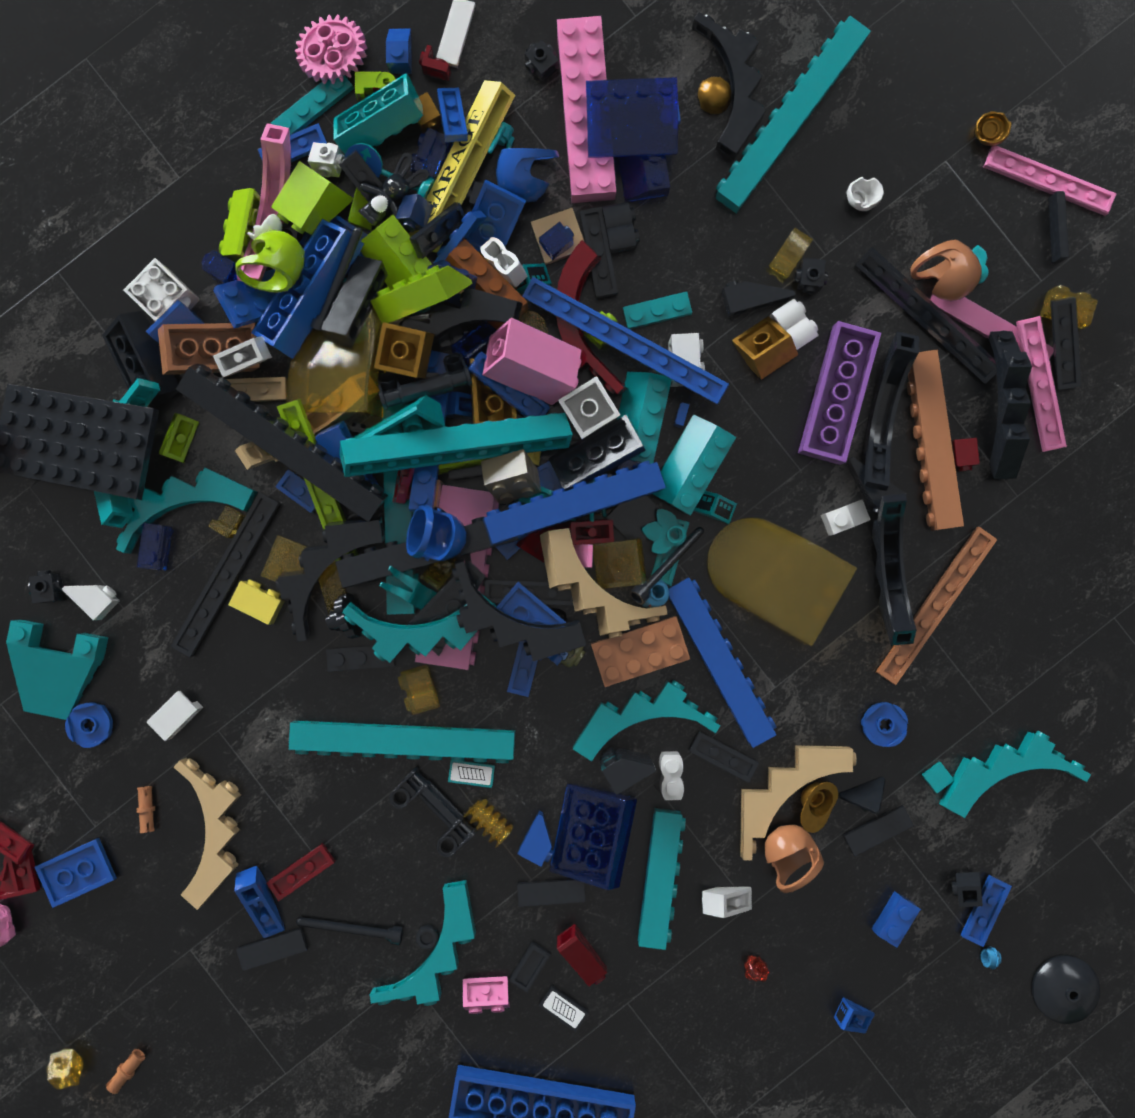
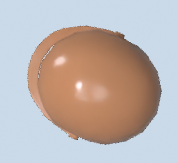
(956, 274)
(790, 849)

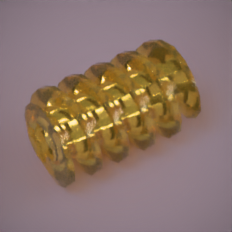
(489, 821)

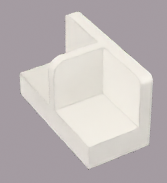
(173, 715)

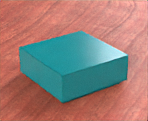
(937, 777)

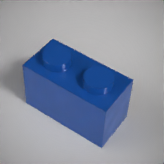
(895, 919)

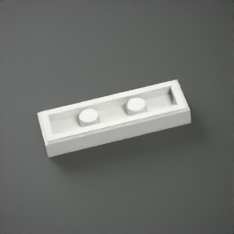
(456, 31)

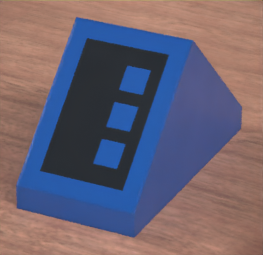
(853, 1016)

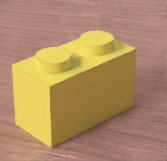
(257, 602)

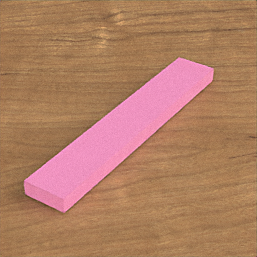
(1049, 180)
(978, 318)
(1041, 384)

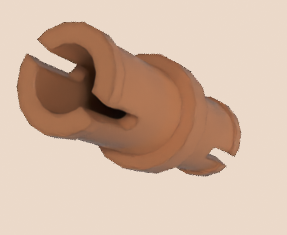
(145, 809)
(125, 1071)

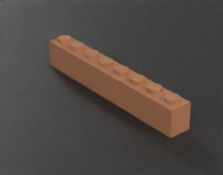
(934, 442)

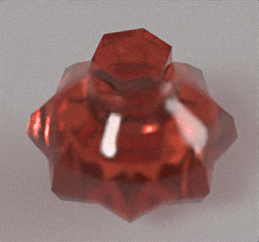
(756, 969)

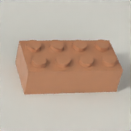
(197, 344)
(640, 651)

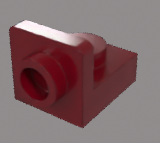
(434, 67)

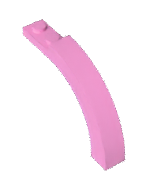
(276, 171)

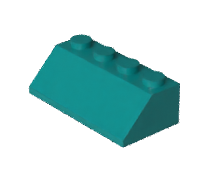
(379, 115)
(645, 407)
(421, 414)
(693, 463)

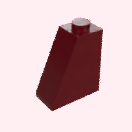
(581, 955)

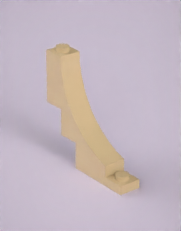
(761, 805)

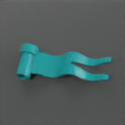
(418, 597)

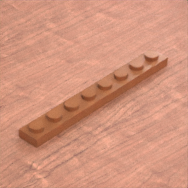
(938, 603)

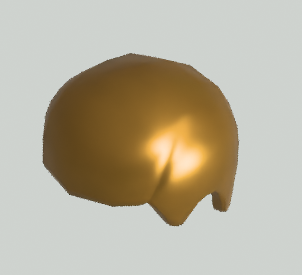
(714, 95)
(992, 128)

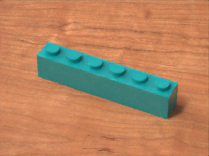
(660, 877)

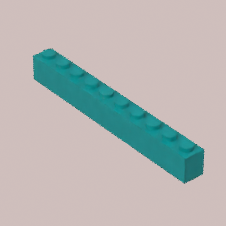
(793, 113)
(453, 444)
(396, 528)
(402, 740)

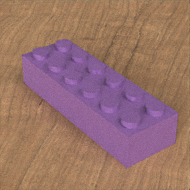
(839, 393)

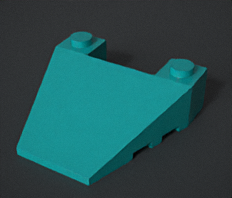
(51, 679)

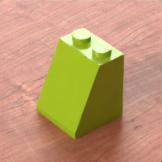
(309, 199)

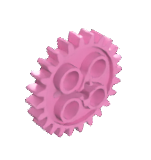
(331, 49)

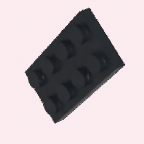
(597, 453)

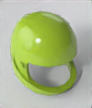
(276, 251)

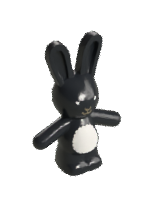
(393, 191)

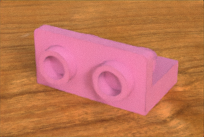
(485, 994)

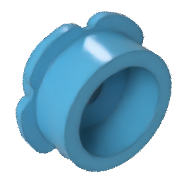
(990, 957)

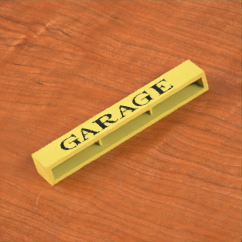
(467, 156)

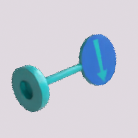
(374, 160)

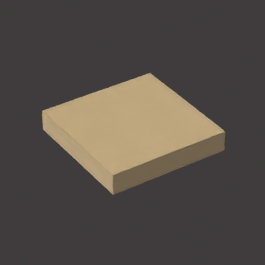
(567, 218)

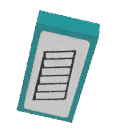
(471, 773)

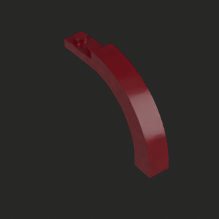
(571, 283)

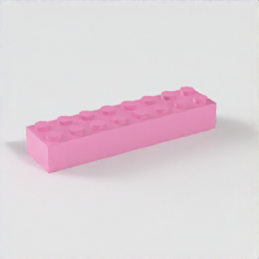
(582, 61)

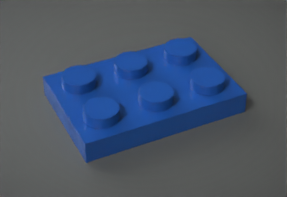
(501, 211)
(243, 303)
(75, 872)

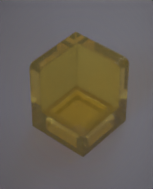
(227, 522)

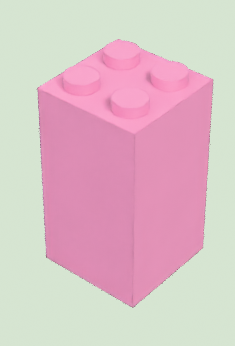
(532, 361)

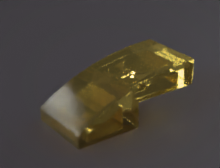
(790, 253)

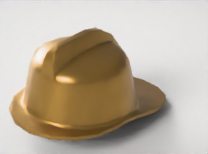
(817, 805)

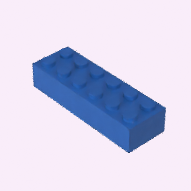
(290, 312)

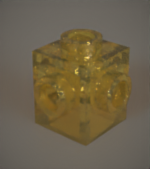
(64, 1069)

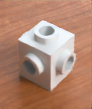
(325, 159)

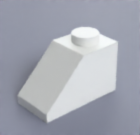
(845, 517)
(93, 600)
(726, 901)

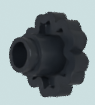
(336, 621)

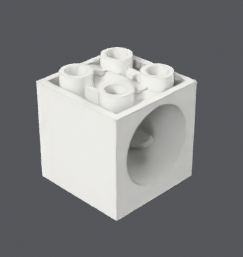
(159, 289)

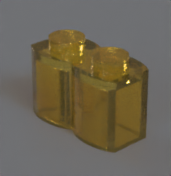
(419, 689)

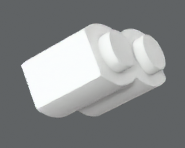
(503, 261)
(794, 321)
(670, 781)

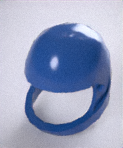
(514, 172)
(434, 534)

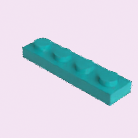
(313, 105)

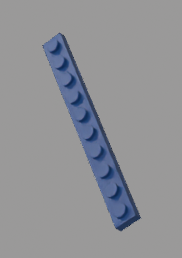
(626, 341)

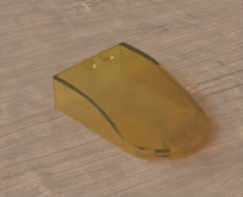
(337, 376)
(778, 576)

